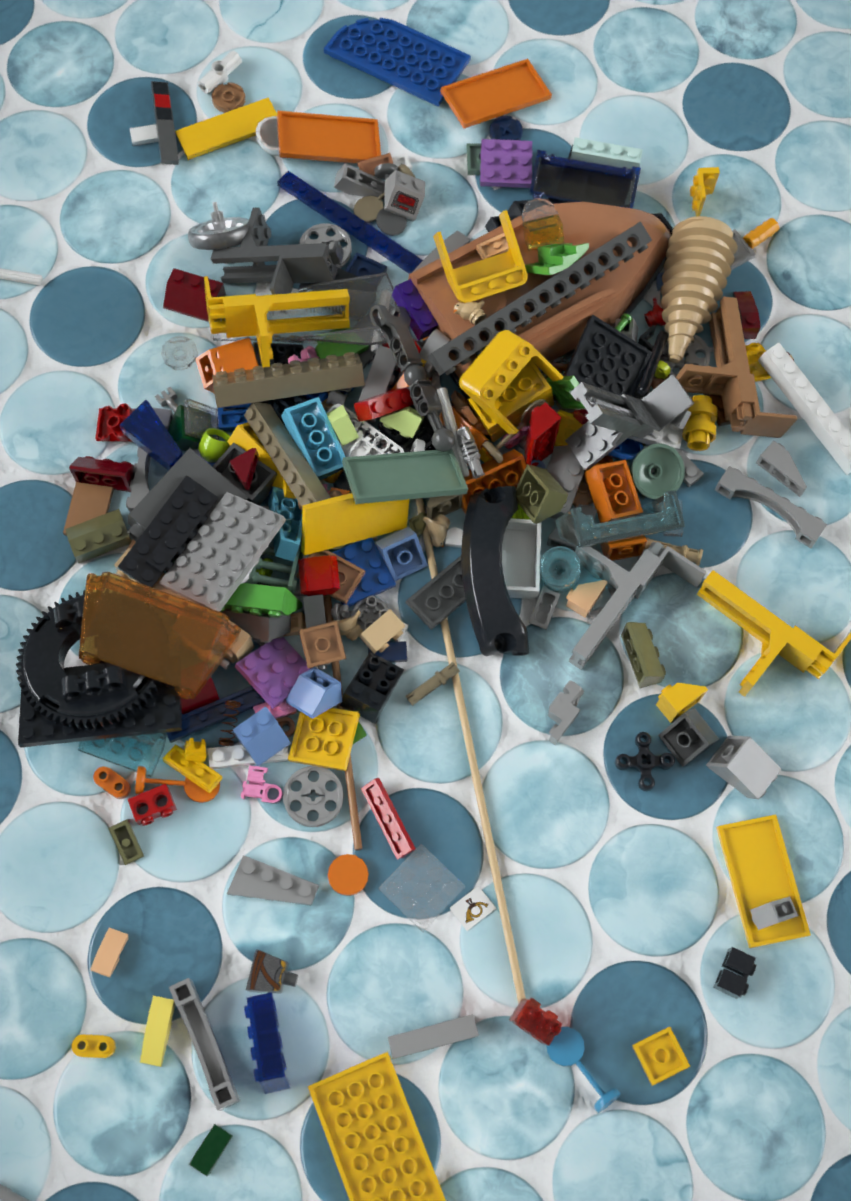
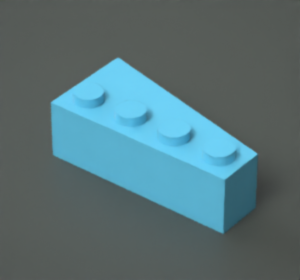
(289, 536)

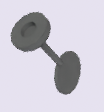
(388, 222)

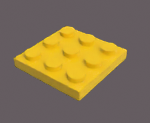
(324, 739)

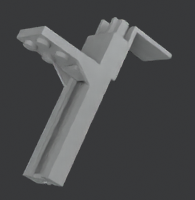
(624, 587)

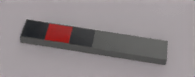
(164, 123)

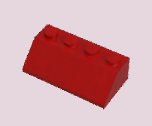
(541, 434)

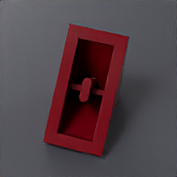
(245, 466)

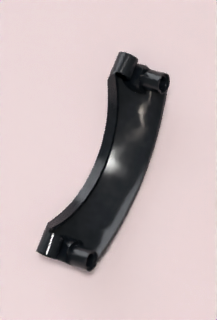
(486, 594)

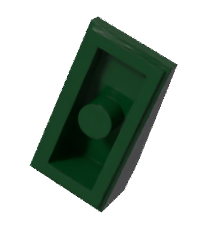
(210, 1150)

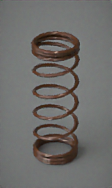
(226, 741)

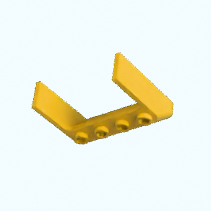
(487, 275)
(496, 370)

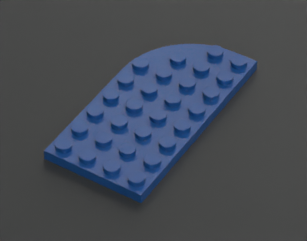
(399, 56)

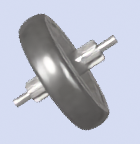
(218, 232)

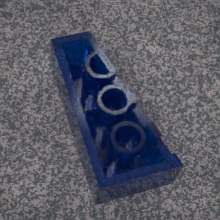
(267, 1043)

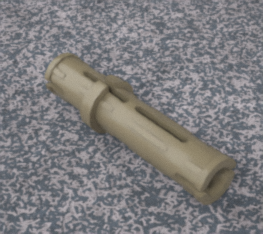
(433, 683)

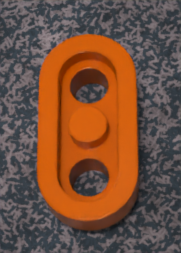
(111, 781)

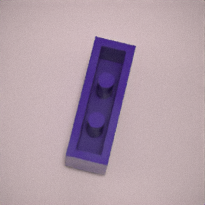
(422, 320)

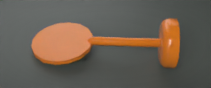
(192, 790)

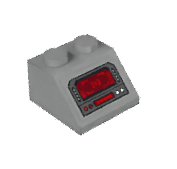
(404, 195)

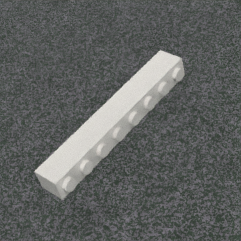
(809, 404)

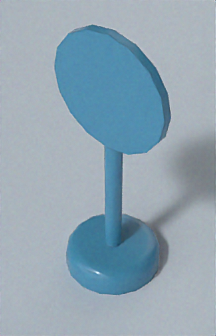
(567, 1050)

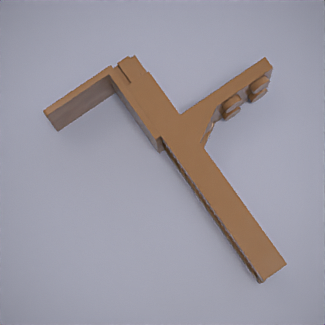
(732, 377)

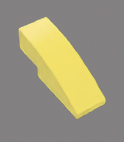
(157, 1031)

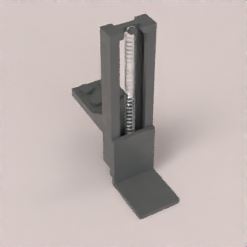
(618, 417)

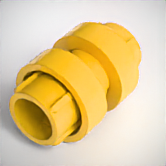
(700, 426)

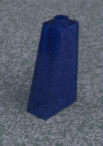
(151, 435)

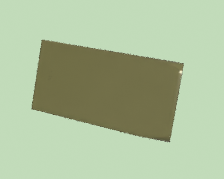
(126, 841)

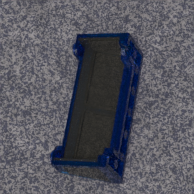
(583, 181)

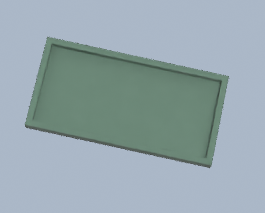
(404, 476)

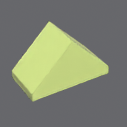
(342, 425)

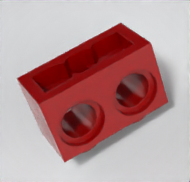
(151, 798)

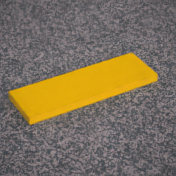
(224, 129)

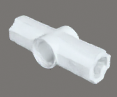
(219, 72)

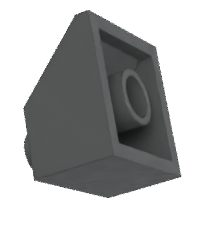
(688, 737)

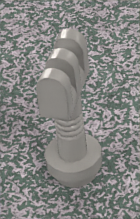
(168, 399)

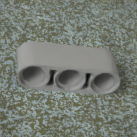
(434, 342)

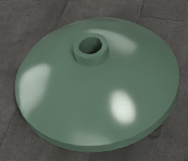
(668, 470)

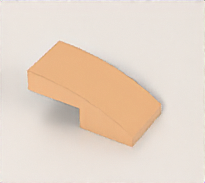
(109, 952)

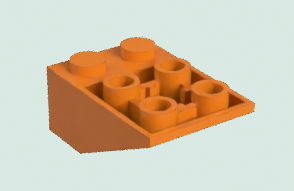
(225, 358)

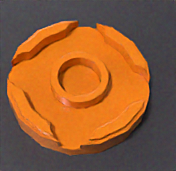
(348, 875)

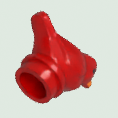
(655, 316)

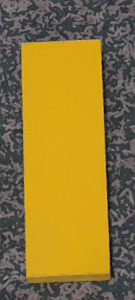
(193, 770)

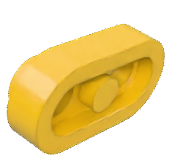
(93, 1045)

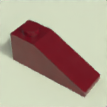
(748, 314)

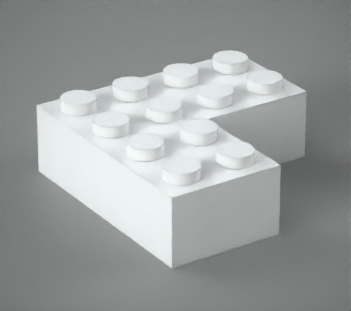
(522, 558)

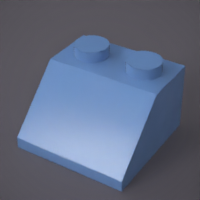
(402, 553)
(261, 736)

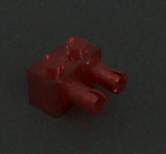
(535, 1021)

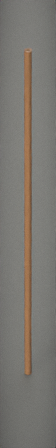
(349, 772)

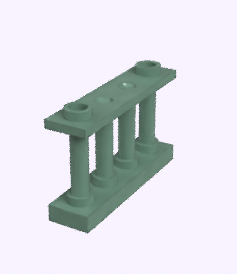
(254, 576)

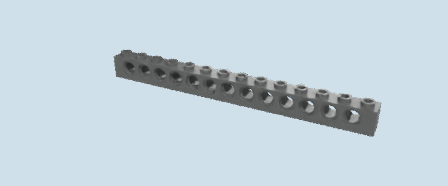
(636, 235)

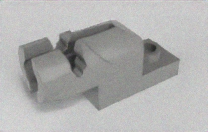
(564, 710)

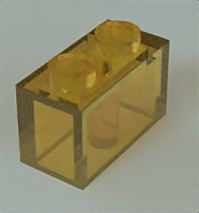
(543, 232)

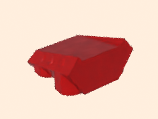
(109, 423)
(319, 575)

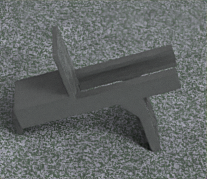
(295, 262)

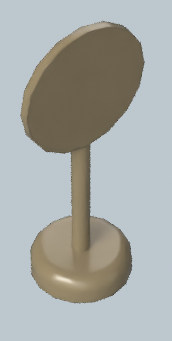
(369, 206)
(526, 417)

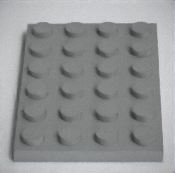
(222, 552)

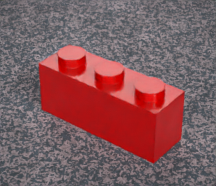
(383, 404)

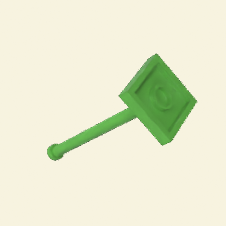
(562, 388)

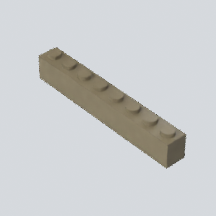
(285, 454)

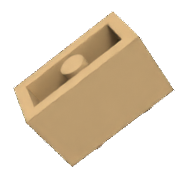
(382, 631)

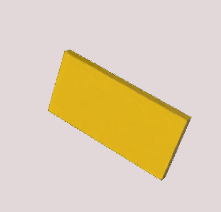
(342, 522)
(760, 875)

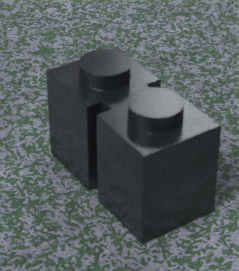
(739, 963)

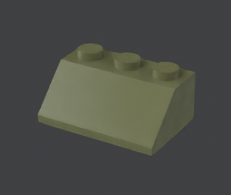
(539, 494)
(98, 536)
(642, 654)

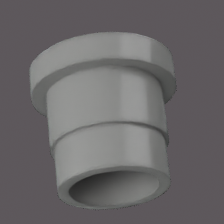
(336, 397)

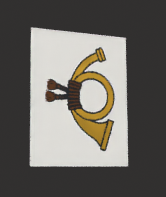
(472, 908)

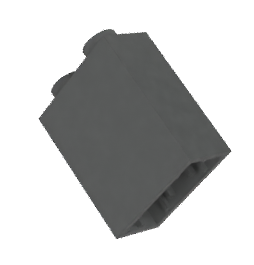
(192, 466)

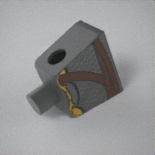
(269, 974)

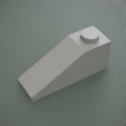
(358, 182)
(781, 466)

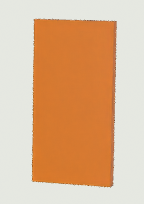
(495, 93)
(327, 137)

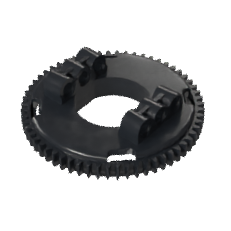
(81, 699)

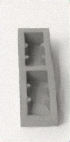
(545, 606)
(433, 1036)

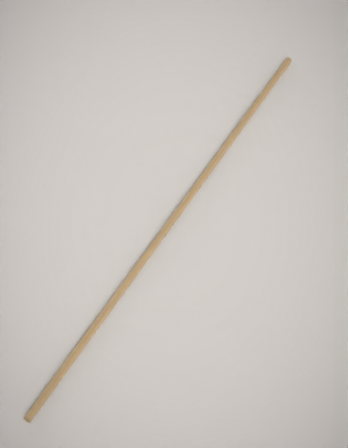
(476, 780)

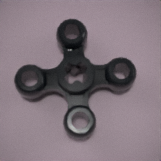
(636, 761)

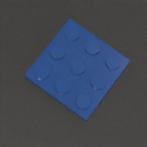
(377, 575)

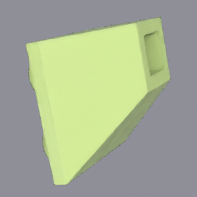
(405, 421)

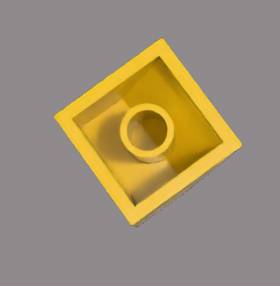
(679, 698)

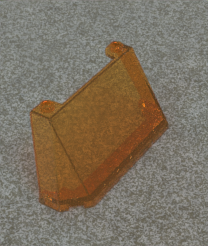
(153, 633)

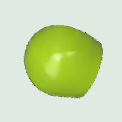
(213, 449)

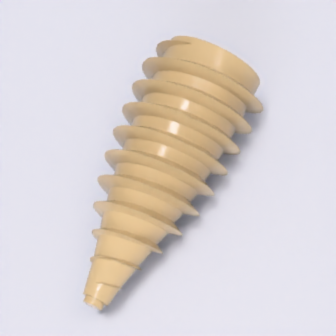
(694, 278)

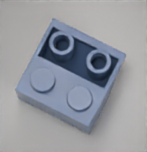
(315, 693)

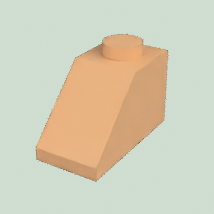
(585, 596)

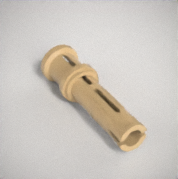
(689, 553)

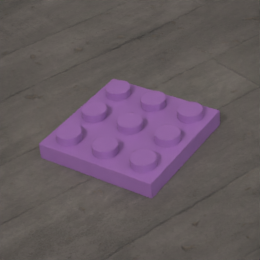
(506, 163)
(273, 670)

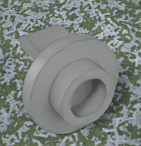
(340, 611)

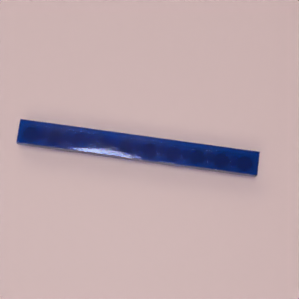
(349, 222)

